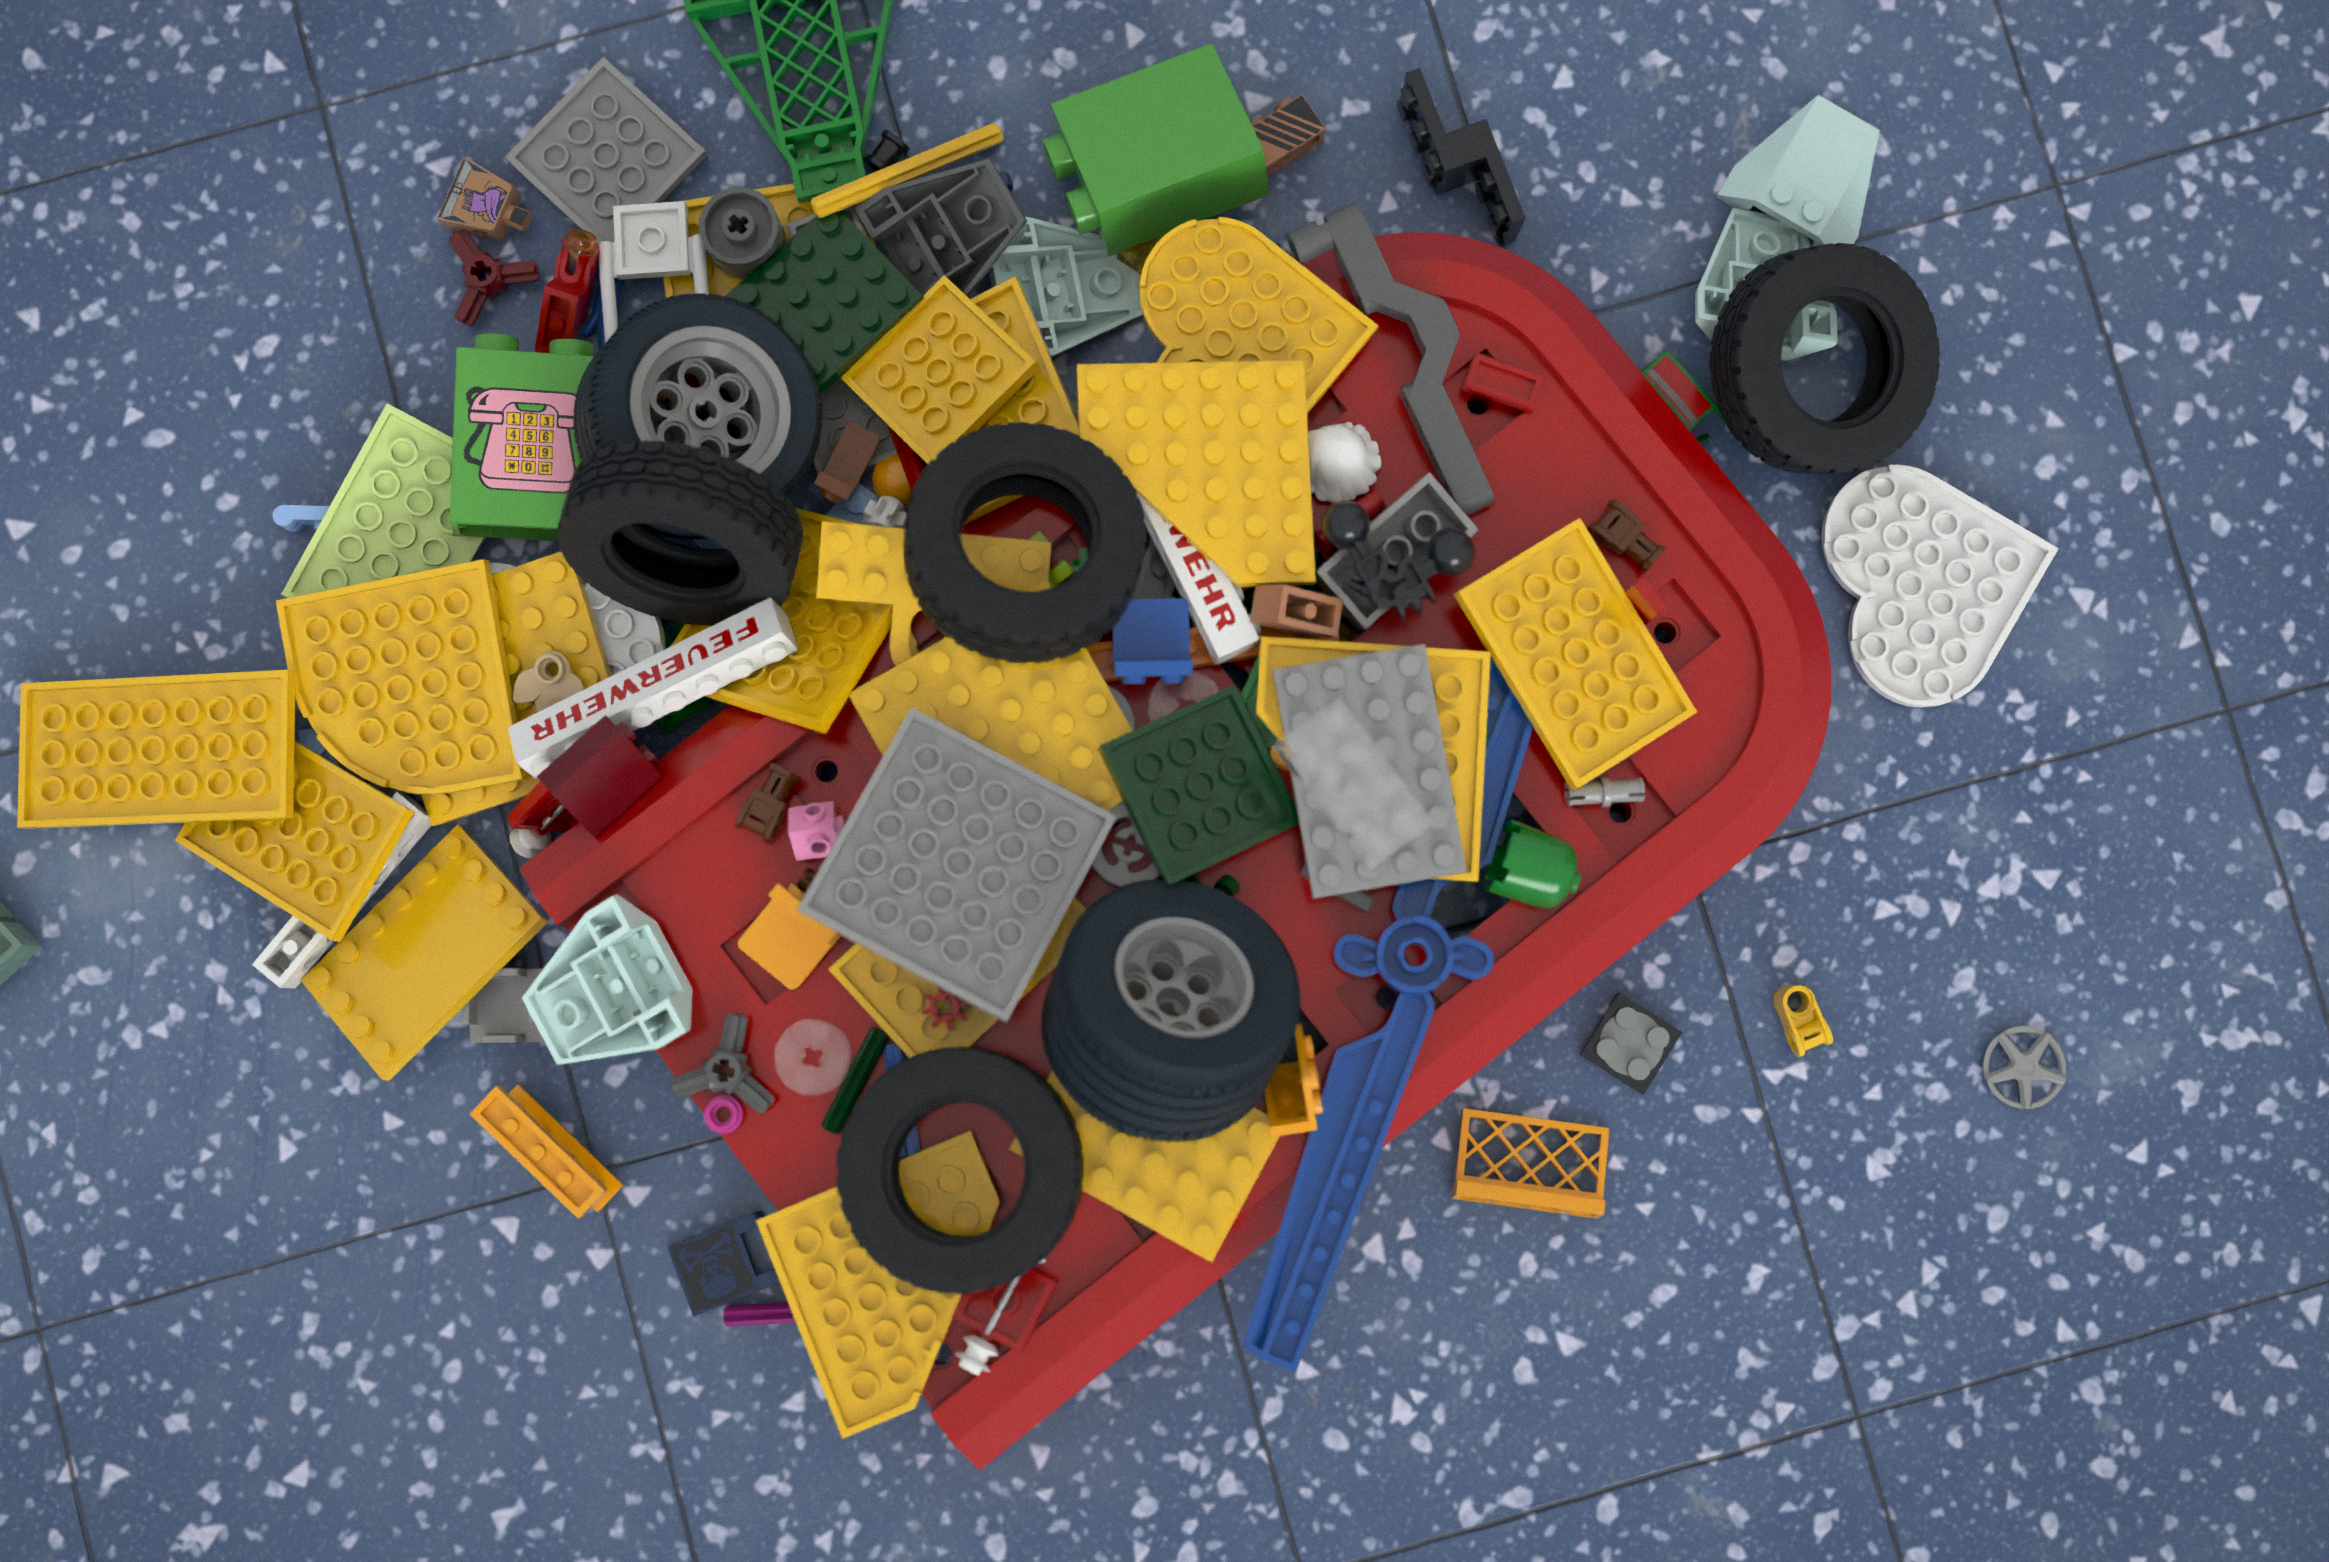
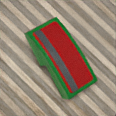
(1678, 389)

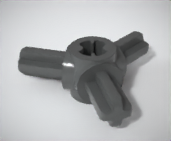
(710, 1078)

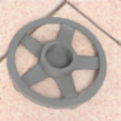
(2025, 1067)

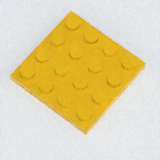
(940, 371)

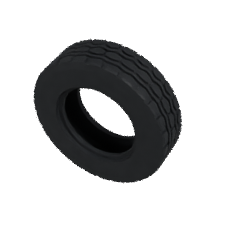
(1899, 351)
(1039, 464)
(689, 491)
(872, 1185)

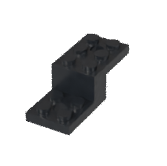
(1460, 158)

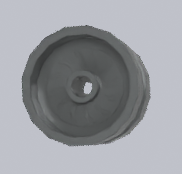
(729, 216)

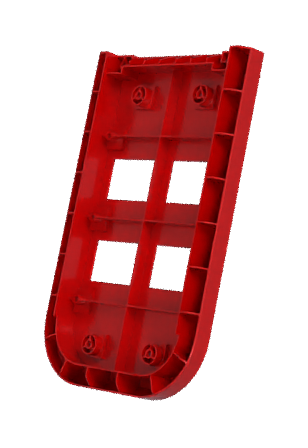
(1714, 786)

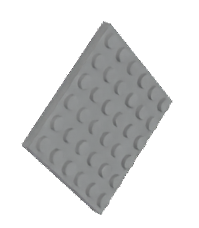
(957, 864)

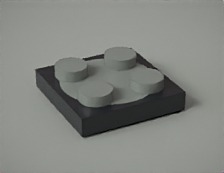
(1630, 1043)

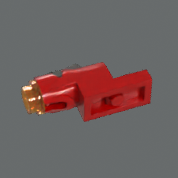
(569, 293)

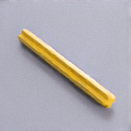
(907, 170)

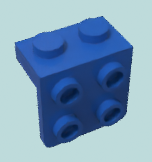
(1152, 641)

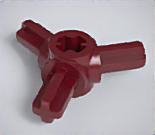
(474, 267)

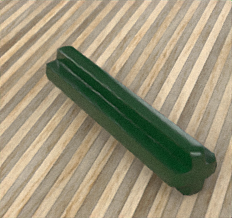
(855, 1080)

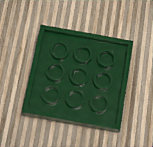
(830, 294)
(1199, 785)

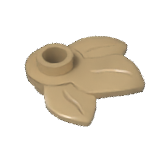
(543, 688)

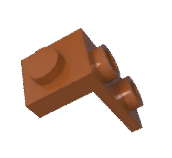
(847, 463)

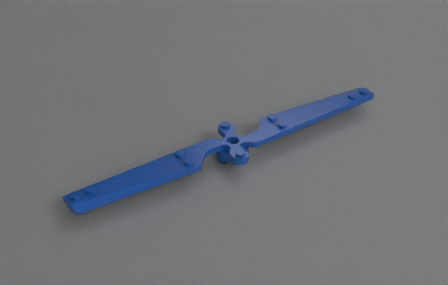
(1373, 1072)

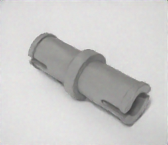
(1606, 792)

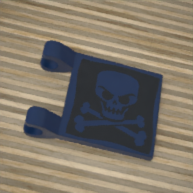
(718, 1266)

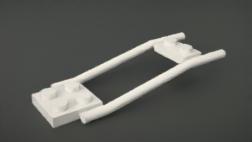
(650, 244)

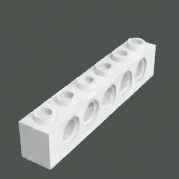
(300, 946)

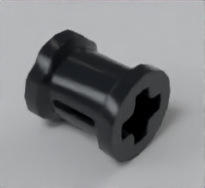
(886, 152)

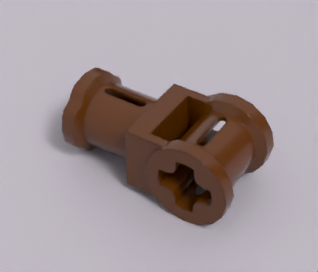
(1625, 535)
(768, 804)

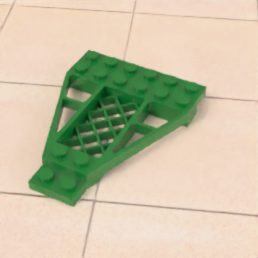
(821, 153)

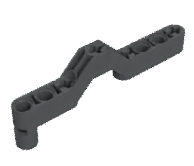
(1433, 331)

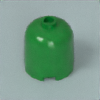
(1533, 867)

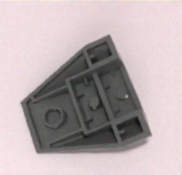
(945, 224)

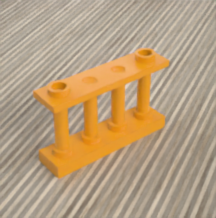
(547, 1150)

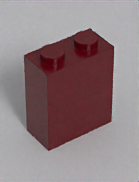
(601, 775)

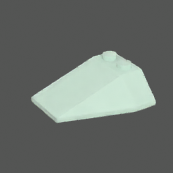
(1809, 173)
(1744, 244)
(1069, 283)
(610, 988)

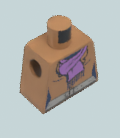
(482, 204)

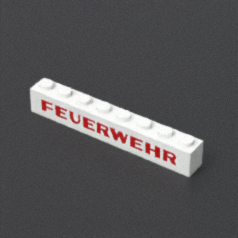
(1211, 596)
(658, 683)

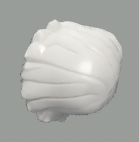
(1342, 462)

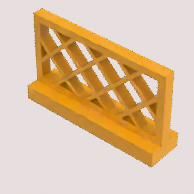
(1529, 1195)

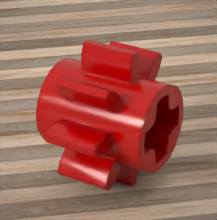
(935, 1009)

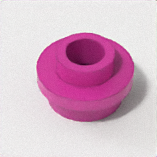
(711, 1114)

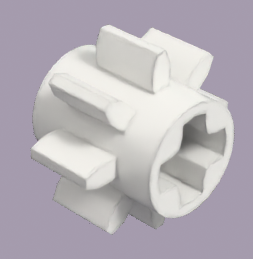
(885, 513)

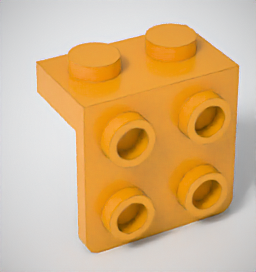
(786, 940)
(1290, 1094)

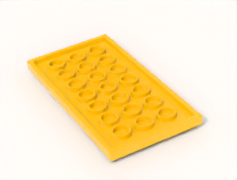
(157, 750)

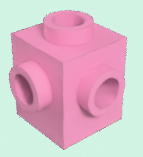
(814, 829)

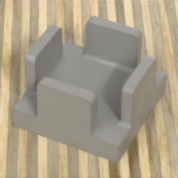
(499, 1012)

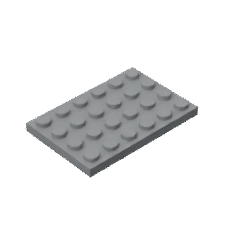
(1398, 710)

